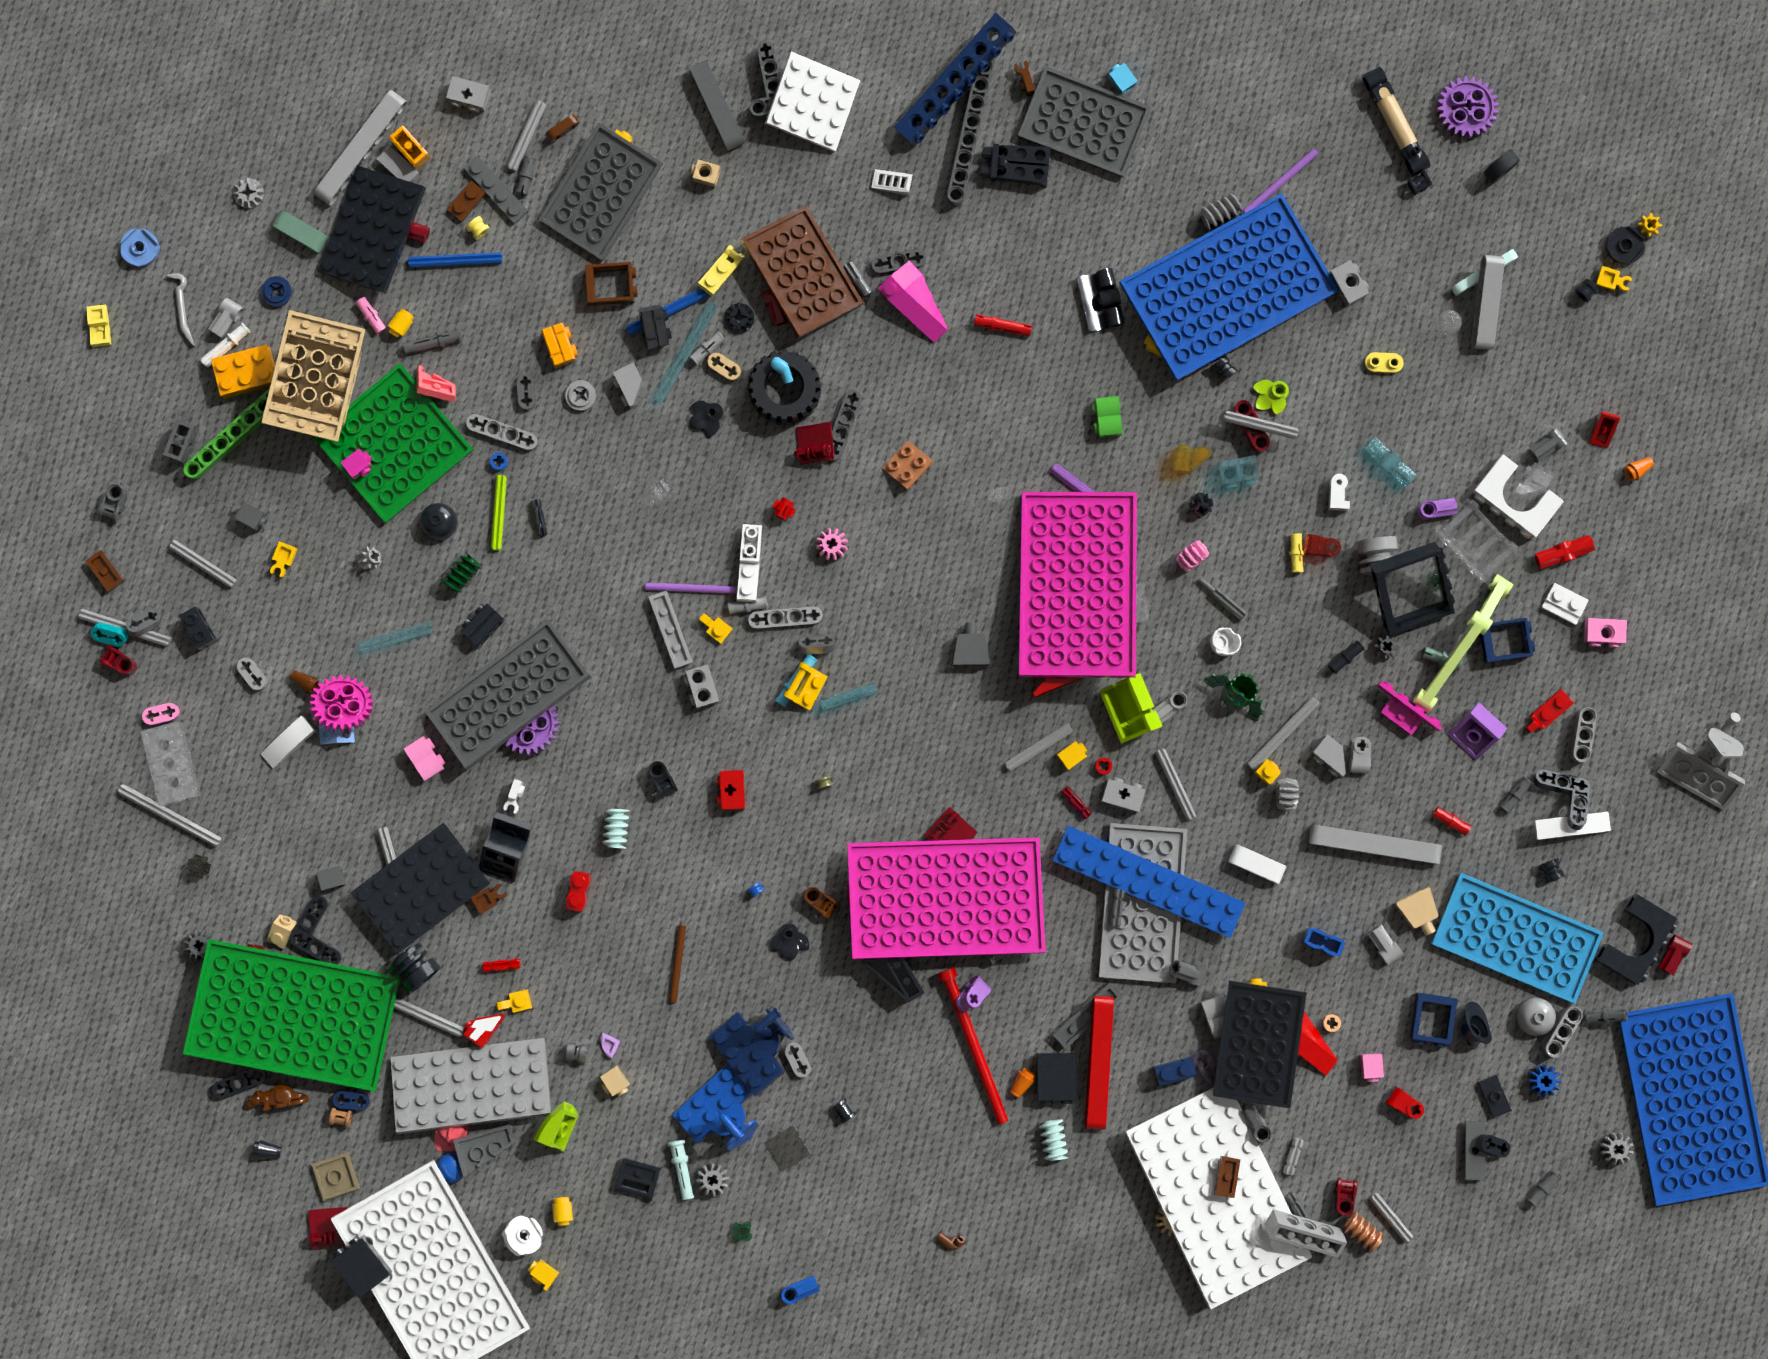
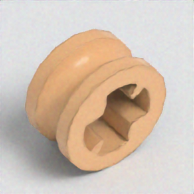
(1336, 1019)

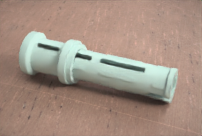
(680, 1159)

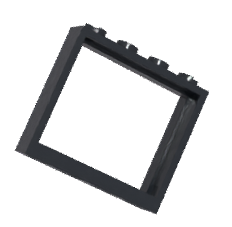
(1424, 614)

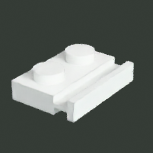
(1564, 603)

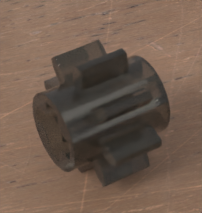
(198, 866)

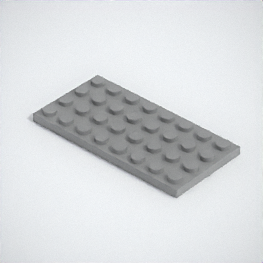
(1147, 934)
(470, 1086)

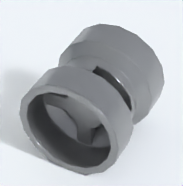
(581, 1053)

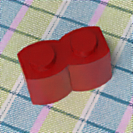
(579, 885)

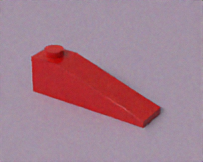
(1314, 1048)

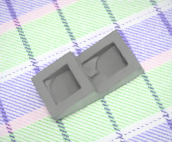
(397, 164)

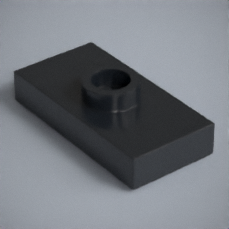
(1494, 1096)

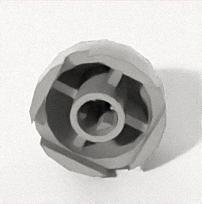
(1536, 1016)

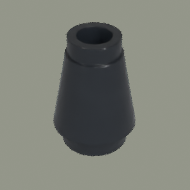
(266, 1150)

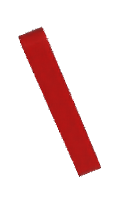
(1099, 1062)

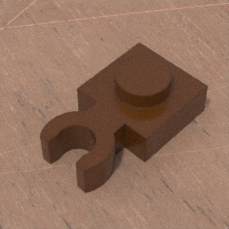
(486, 900)

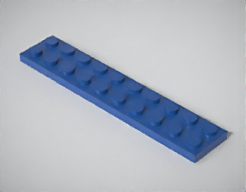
(1149, 881)

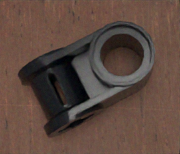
(662, 780)

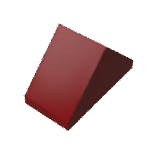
(1604, 429)

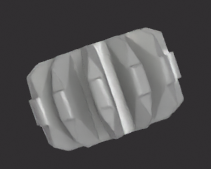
(1287, 794)
(1609, 1147)
(710, 1173)

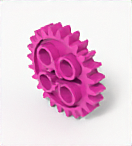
(346, 717)

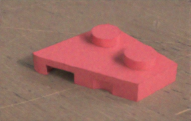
(434, 385)

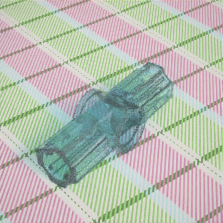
(1390, 462)

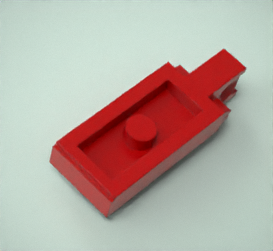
(1549, 711)

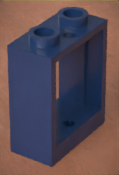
(1528, 645)
(1421, 1039)

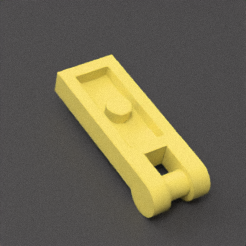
(720, 271)

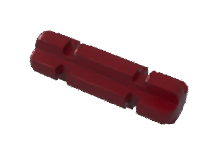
(1076, 802)

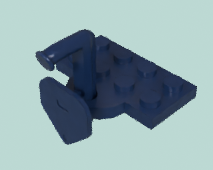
(753, 1048)

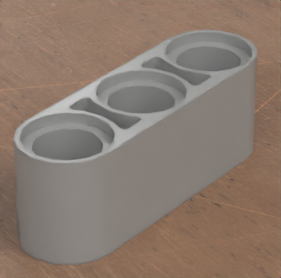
(1589, 728)
(1553, 1037)

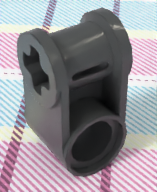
(113, 504)

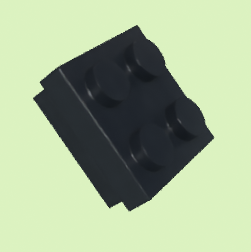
(505, 847)

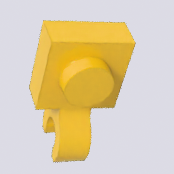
(717, 629)
(518, 1001)

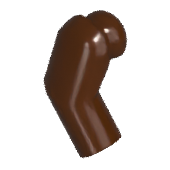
(951, 1243)

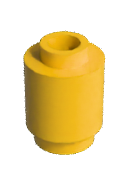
(400, 323)
(562, 1211)

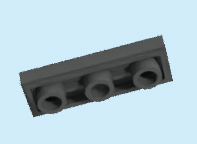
(1474, 1163)

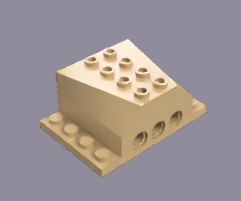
(314, 376)

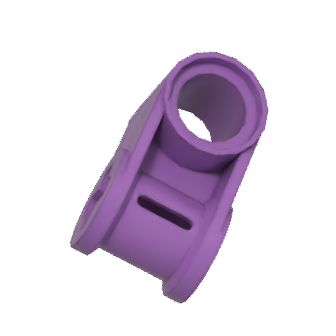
(972, 994)

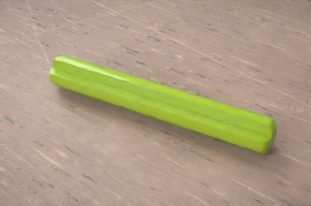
(498, 512)

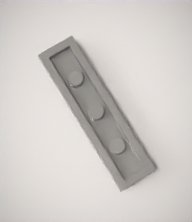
(670, 629)

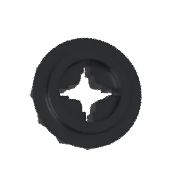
(745, 323)

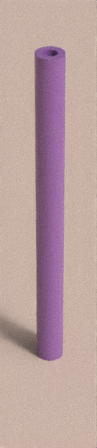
(1282, 180)
(691, 588)

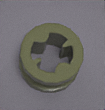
(824, 782)

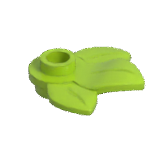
(1269, 398)

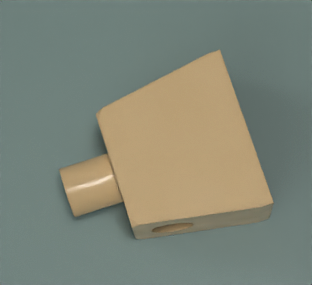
(1419, 910)

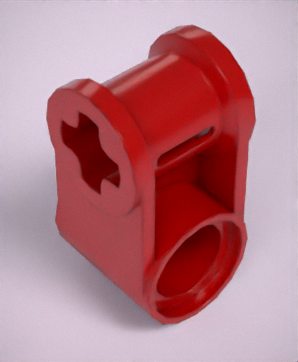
(1403, 1101)

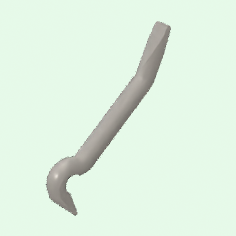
(181, 306)

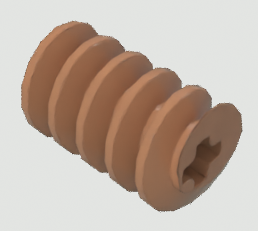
(1362, 1231)

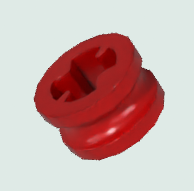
(1103, 772)

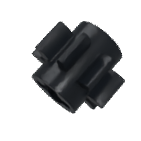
(1201, 504)

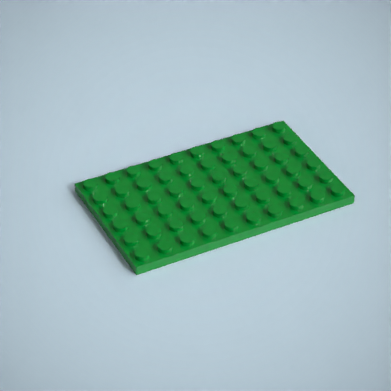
(291, 1015)

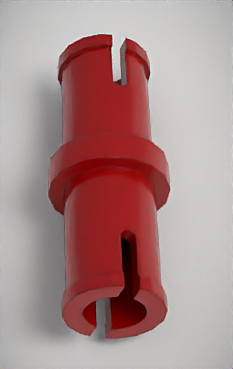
(1451, 821)

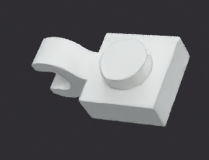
(516, 791)

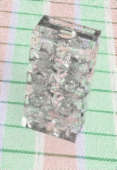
(158, 763)

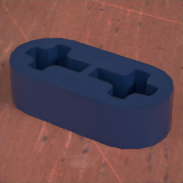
(351, 1095)

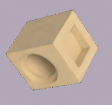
(710, 180)

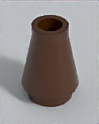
(304, 681)

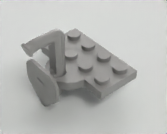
(1707, 774)

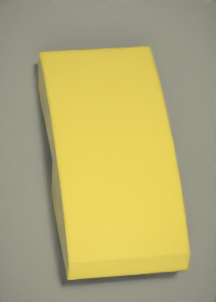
(99, 326)

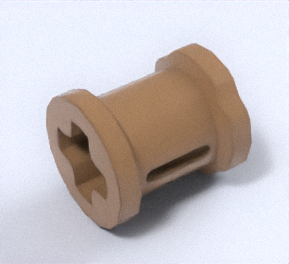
(346, 1115)

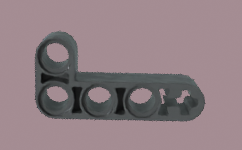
(768, 79)

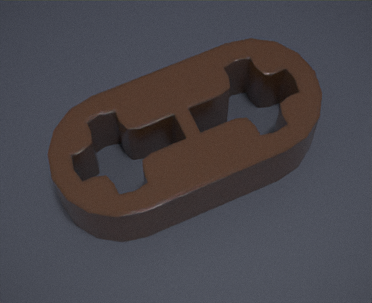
(562, 128)

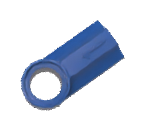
(802, 1289)

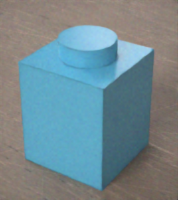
(1122, 78)

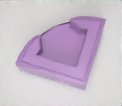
(609, 1044)

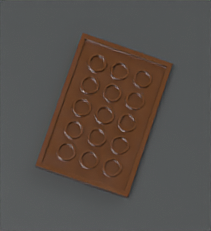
(802, 271)

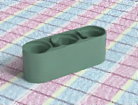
(300, 231)

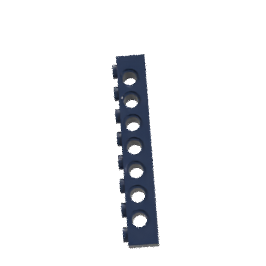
(956, 69)

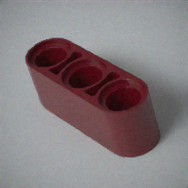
(1252, 436)

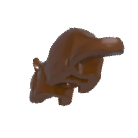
(279, 1096)

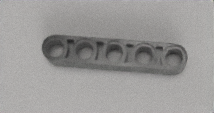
(716, 105)

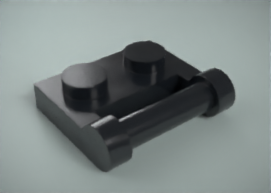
(640, 1173)

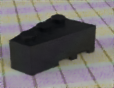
(897, 975)

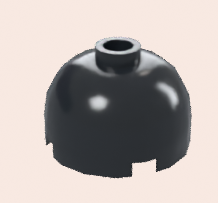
(438, 521)

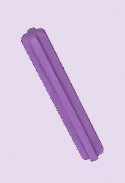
(1069, 479)

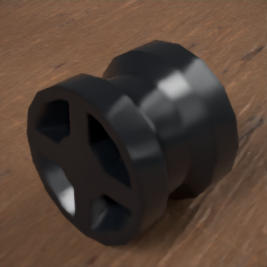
(1586, 290)

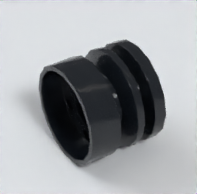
(414, 967)

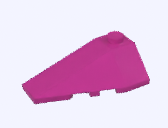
(911, 296)

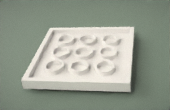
(812, 101)

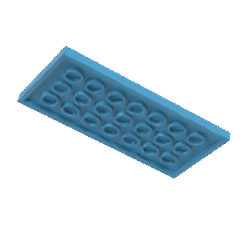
(1517, 938)

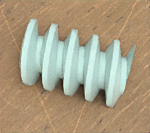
(615, 828)
(1054, 1140)

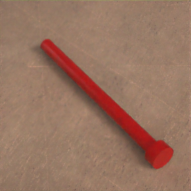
(948, 977)

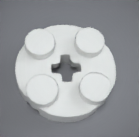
(512, 1235)

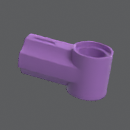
(1438, 509)

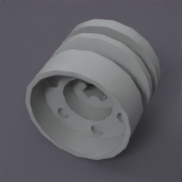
(1376, 550)

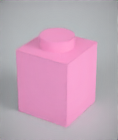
(1372, 1067)

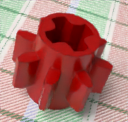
(783, 508)

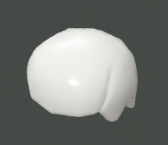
(1225, 642)

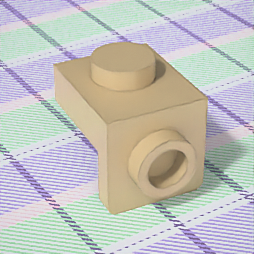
(281, 931)

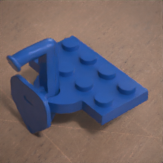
(716, 1107)

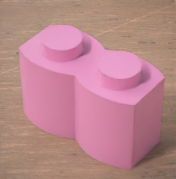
(424, 758)

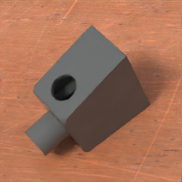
(971, 648)

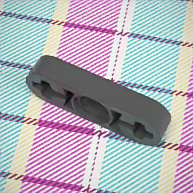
(883, 258)

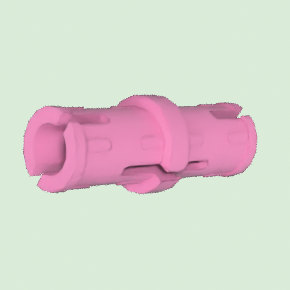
(370, 315)

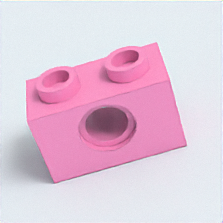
(1616, 630)

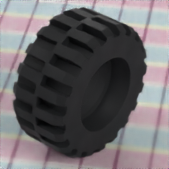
(784, 413)

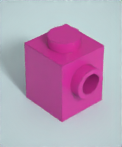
(358, 464)

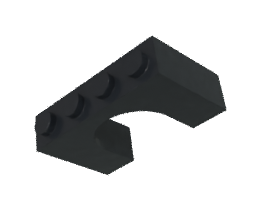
(1659, 925)

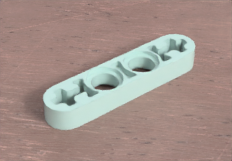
(1473, 278)

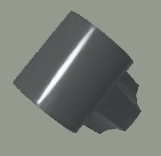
(1552, 442)
(1191, 973)
(1255, 1122)

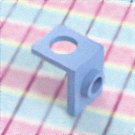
(329, 737)

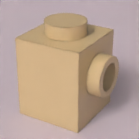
(615, 1082)

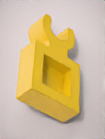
(1609, 279)
(284, 556)

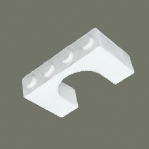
(1491, 492)

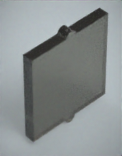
(788, 1148)

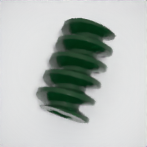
(461, 573)

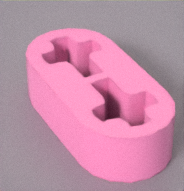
(161, 718)

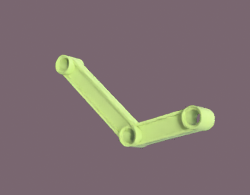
(1478, 624)

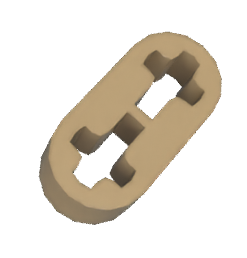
(726, 363)

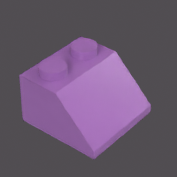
(1477, 731)

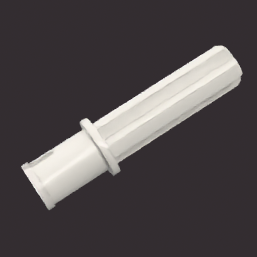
(226, 344)

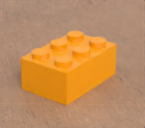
(244, 371)

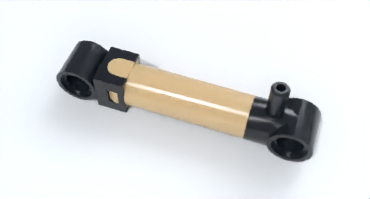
(1383, 97)

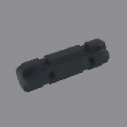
(539, 519)

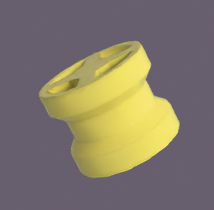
(478, 228)

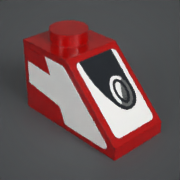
(483, 1028)

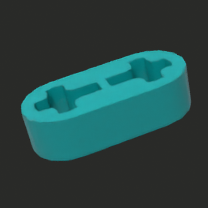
(109, 634)

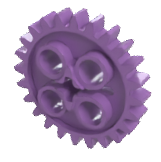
(1470, 123)
(540, 735)

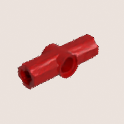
(1564, 552)

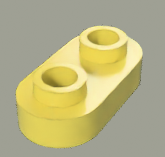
(1384, 362)

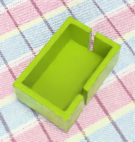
(1130, 708)

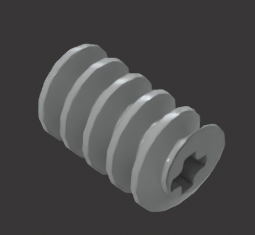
(1220, 210)

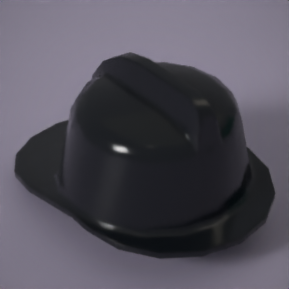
(1476, 1026)

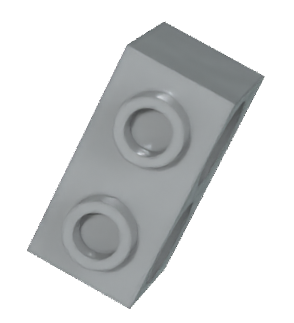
(706, 685)

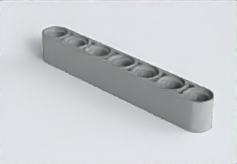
(360, 147)
(1375, 844)

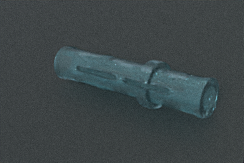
(848, 696)

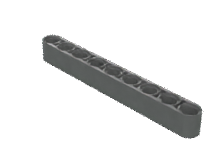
(969, 132)

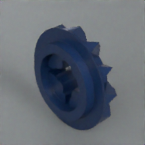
(277, 282)

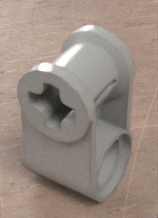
(1360, 760)

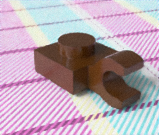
(1026, 83)

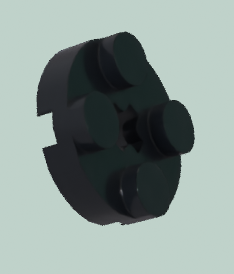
(1615, 249)

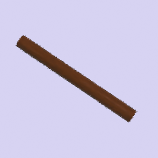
(677, 963)

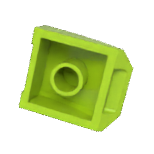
(557, 1127)

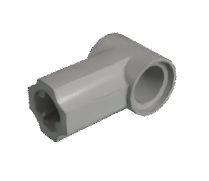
(228, 313)
(1168, 708)
(1386, 947)

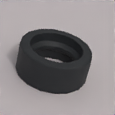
(1501, 166)

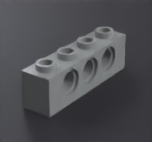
(1305, 1233)

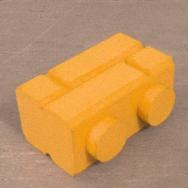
(409, 147)
(559, 345)

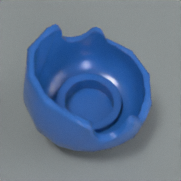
(450, 1167)

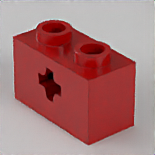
(736, 779)

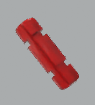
(501, 965)

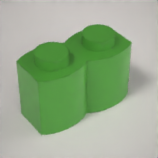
(1108, 417)

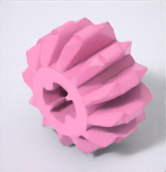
(828, 538)
(1192, 556)

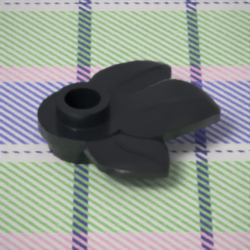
(704, 420)
(789, 944)

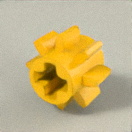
(1645, 221)

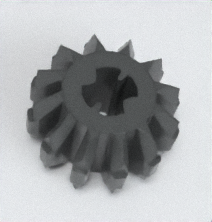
(194, 941)

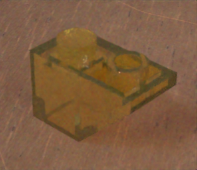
(1187, 460)

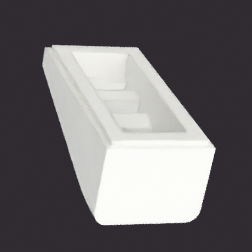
(904, 191)

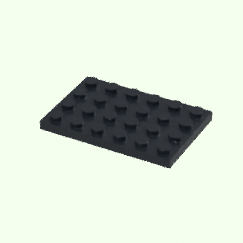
(371, 229)
(420, 888)
(1259, 1044)

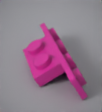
(1404, 713)

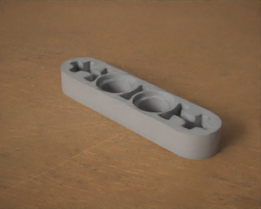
(501, 434)
(785, 614)

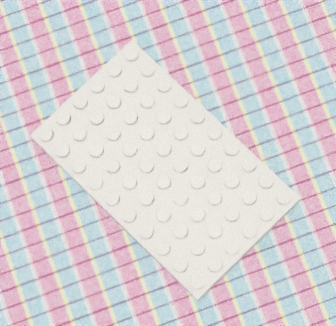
(1217, 1234)
(442, 1283)

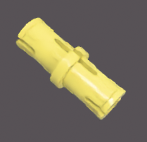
(1296, 553)

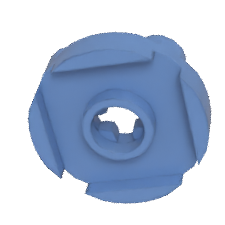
(139, 258)

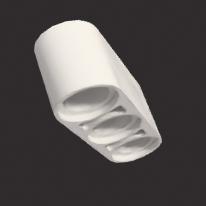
(1257, 864)

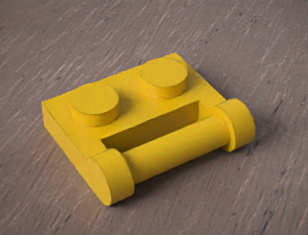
(809, 687)

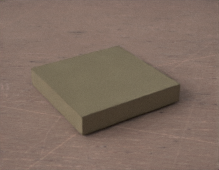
(335, 1176)

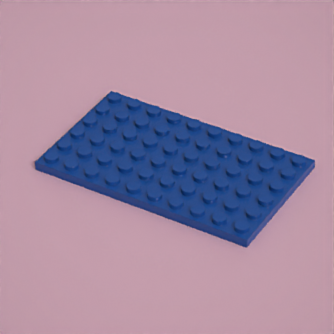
(1228, 286)
(1694, 1099)

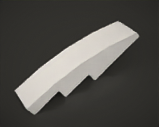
(1559, 827)

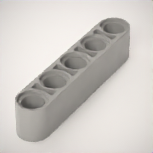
(1487, 302)

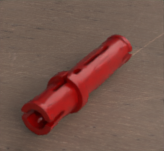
(994, 323)

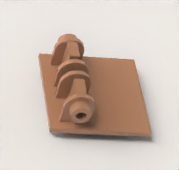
(908, 465)

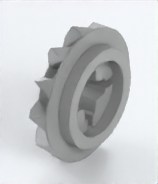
(254, 199)
(580, 386)

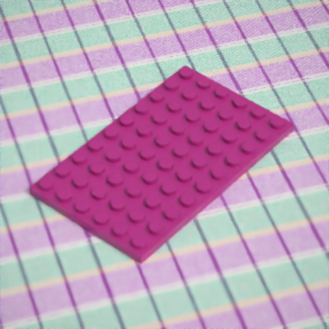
(1078, 584)
(945, 898)

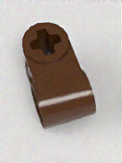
(822, 902)

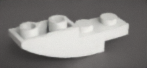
(749, 563)

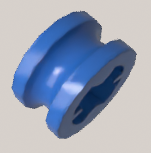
(502, 466)
(755, 890)

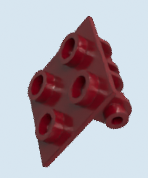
(815, 443)
(950, 827)
(322, 1230)

